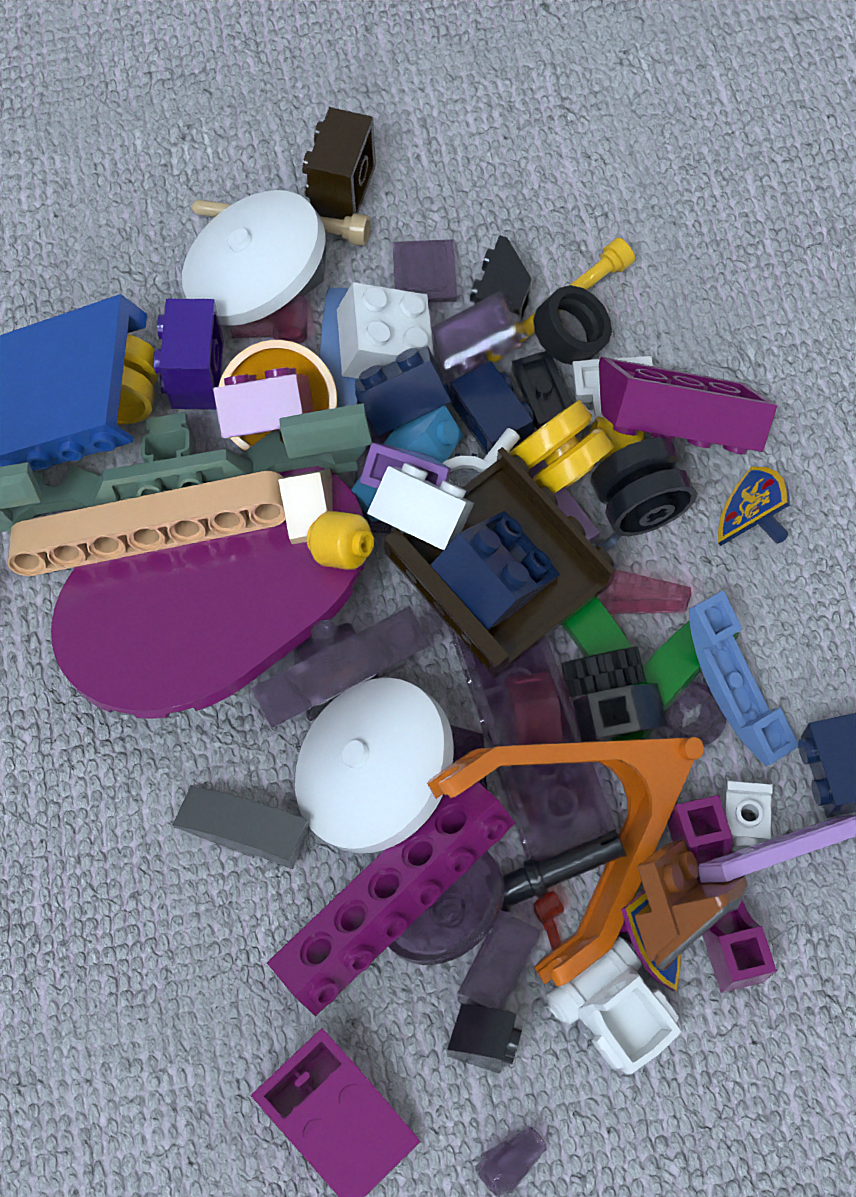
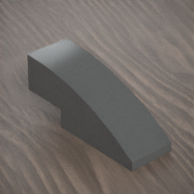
(243, 825)

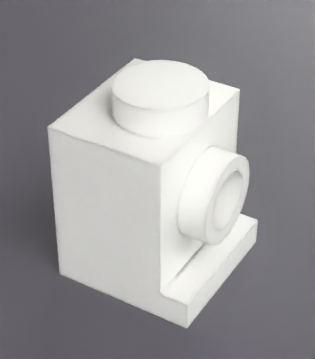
(747, 798)

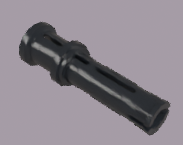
(537, 878)

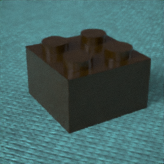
(340, 163)

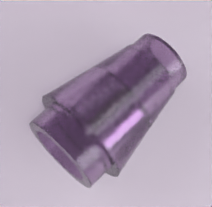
(510, 1161)

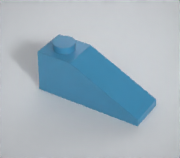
(429, 434)

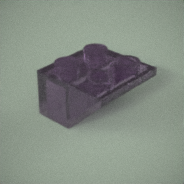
(478, 333)

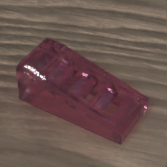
(644, 595)

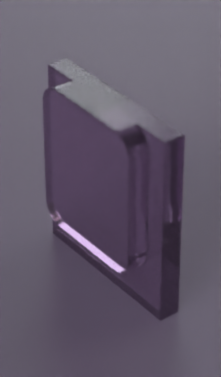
(426, 268)

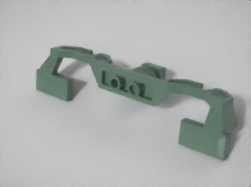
(168, 450)

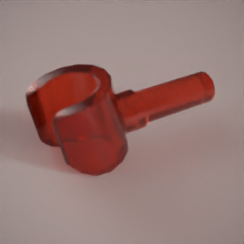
(545, 911)

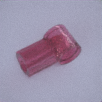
(286, 324)

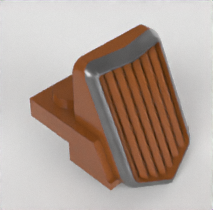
(678, 905)

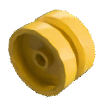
(137, 382)
(563, 453)

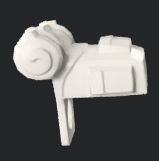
(618, 1008)

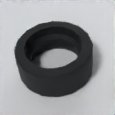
(589, 313)

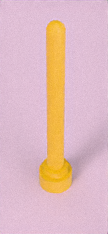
(615, 257)

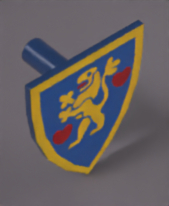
(753, 502)

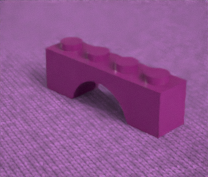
(736, 941)

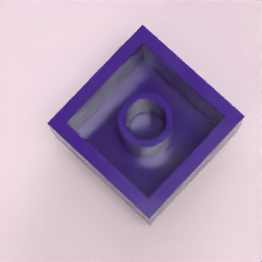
(189, 353)

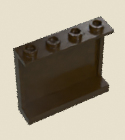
(582, 567)

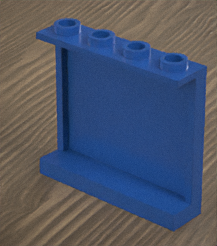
(65, 384)

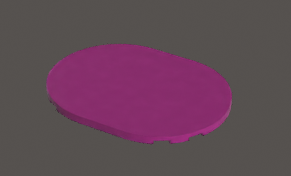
(194, 617)

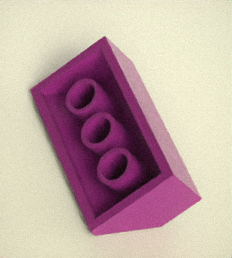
(684, 406)

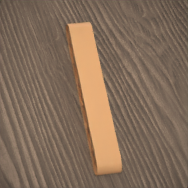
(146, 524)

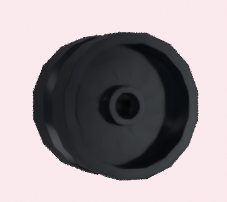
(643, 486)

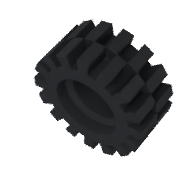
(603, 671)

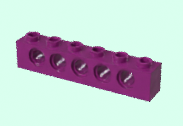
(388, 897)

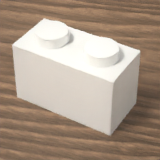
(420, 506)

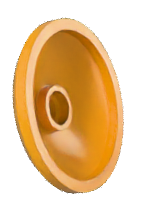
(282, 354)

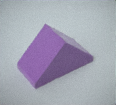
(382, 456)

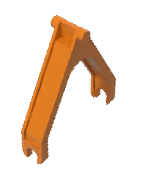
(652, 780)

